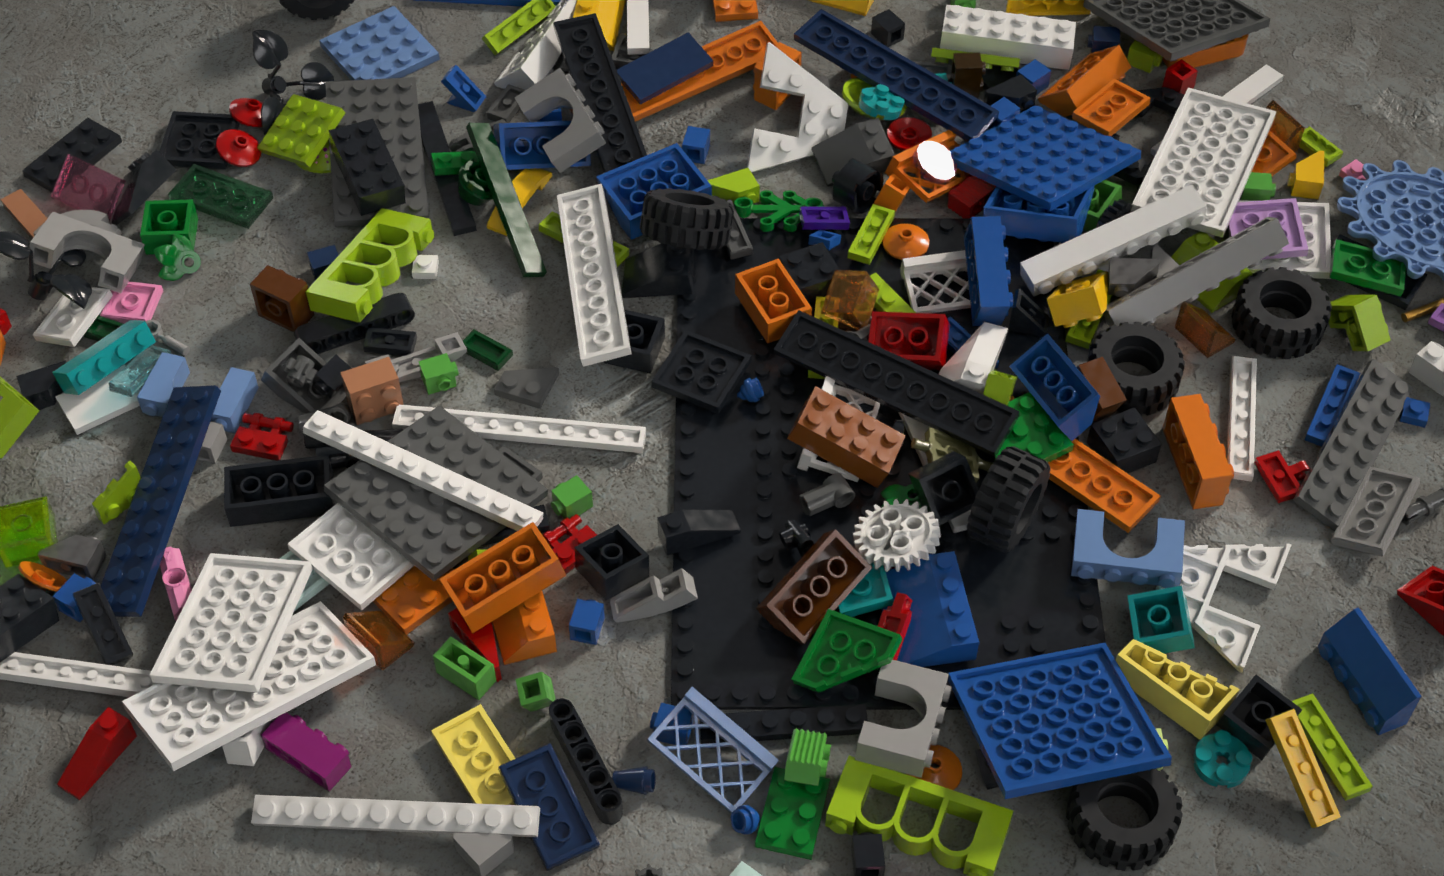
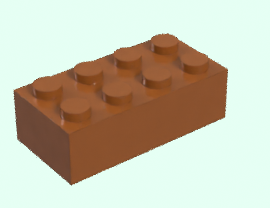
(846, 437)

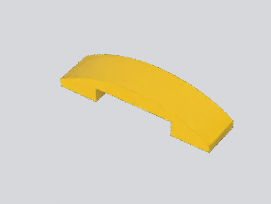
(525, 186)

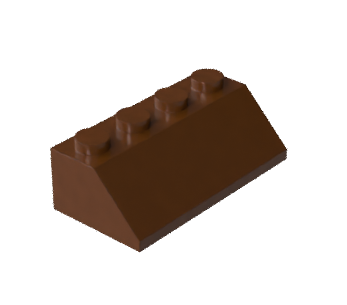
(814, 586)

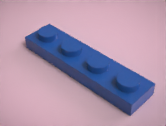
(1334, 398)

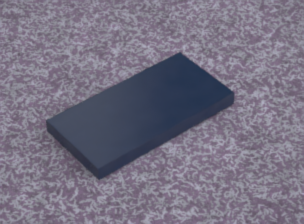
(664, 68)
(563, 826)

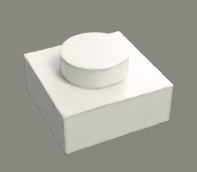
(425, 267)

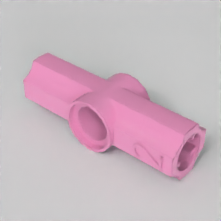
(175, 579)

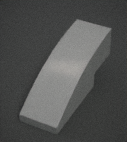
(654, 597)

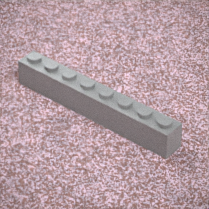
(1198, 274)

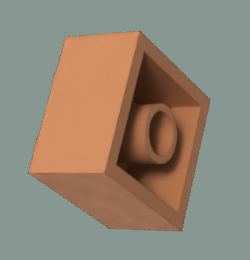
(372, 390)

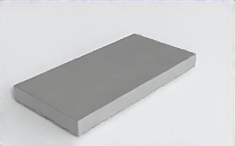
(1376, 511)

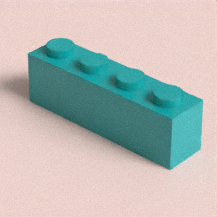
(104, 357)

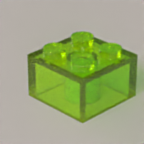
(26, 530)

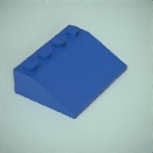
(629, 183)
(1031, 221)
(941, 616)

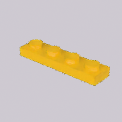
(1303, 768)

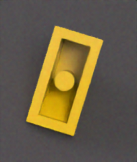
(1308, 177)

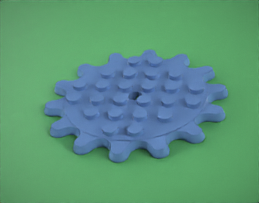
(1399, 215)

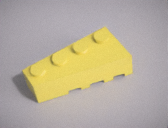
(1174, 689)

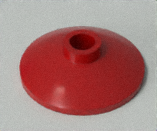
(246, 111)
(908, 132)
(238, 148)

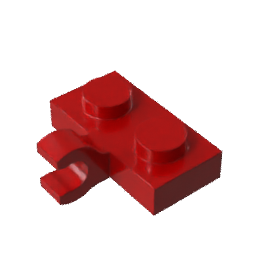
(1279, 476)

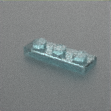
(135, 374)

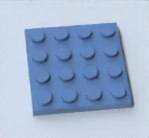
(380, 47)

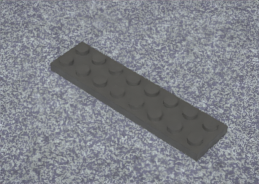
(1353, 444)

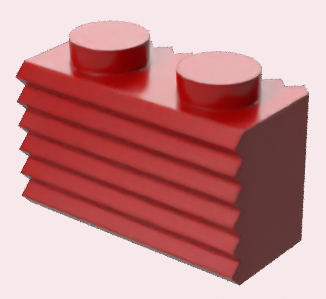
(969, 196)

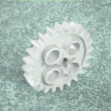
(897, 535)

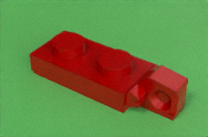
(897, 617)

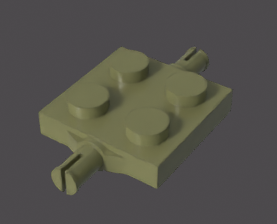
(940, 444)

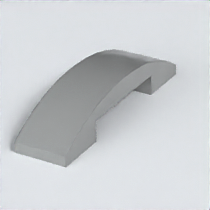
(408, 366)

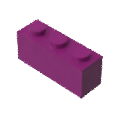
(307, 750)

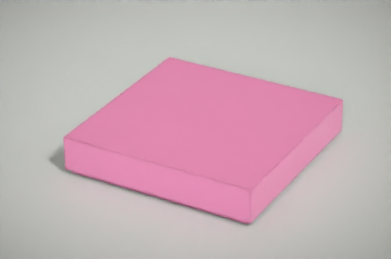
(135, 302)

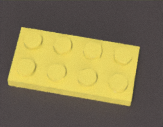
(474, 753)

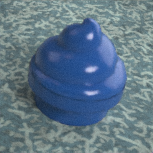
(751, 390)
(745, 819)

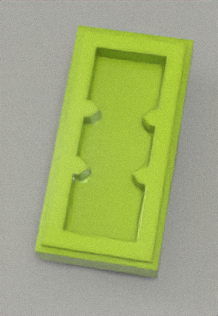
(1314, 142)

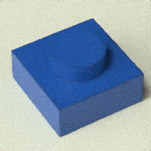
(828, 238)
(1415, 412)

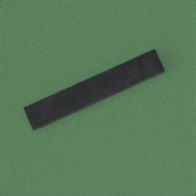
(780, 723)

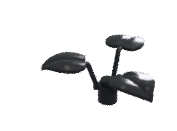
(268, 52)
(70, 285)

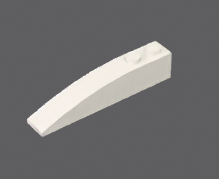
(539, 52)

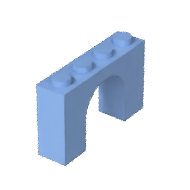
(172, 372)
(1095, 560)

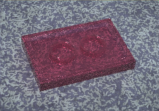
(87, 186)

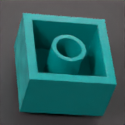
(1162, 619)

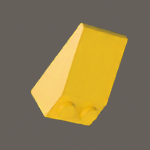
(1079, 300)

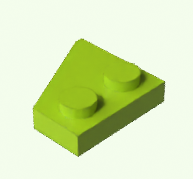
(117, 495)

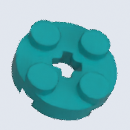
(881, 102)
(1222, 745)

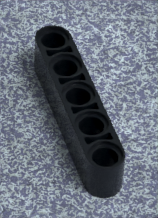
(336, 332)
(586, 772)

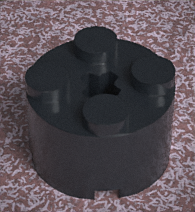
(856, 186)

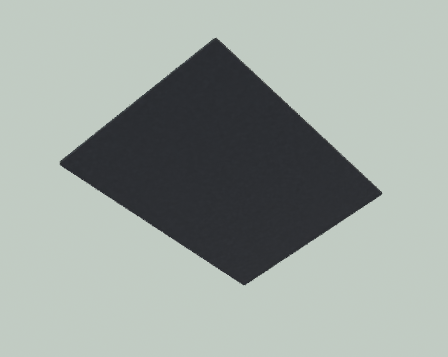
(745, 464)

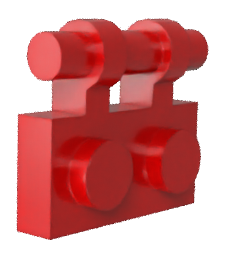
(261, 443)
(566, 550)

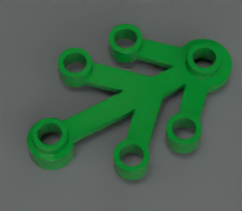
(780, 209)

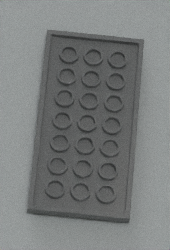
(396, 115)

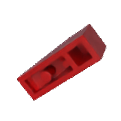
(480, 641)
(97, 752)

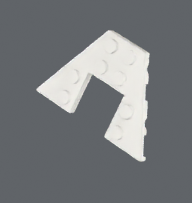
(821, 113)
(1200, 575)

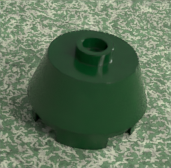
(473, 185)

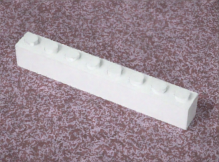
(1113, 240)

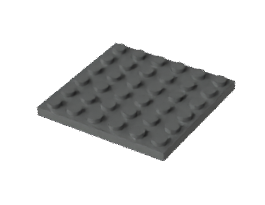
(1180, 26)
(418, 522)

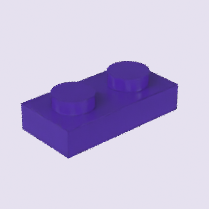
(824, 218)

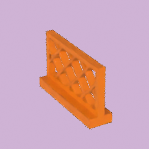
(904, 163)

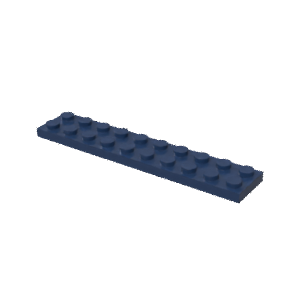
(881, 65)
(158, 499)

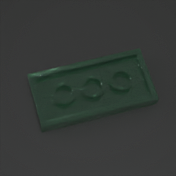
(222, 196)

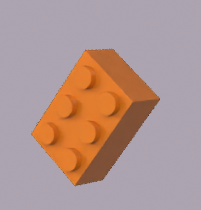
(770, 298)

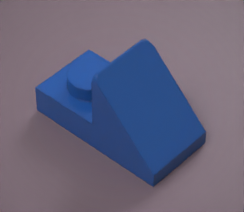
(464, 91)

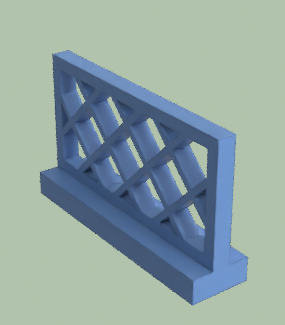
(729, 732)

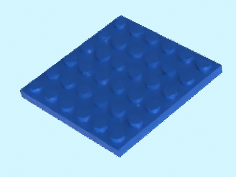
(1043, 157)
(1057, 720)

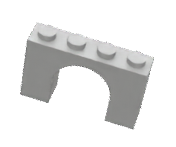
(581, 136)
(65, 234)
(906, 748)

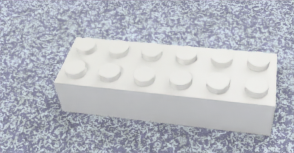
(1009, 35)

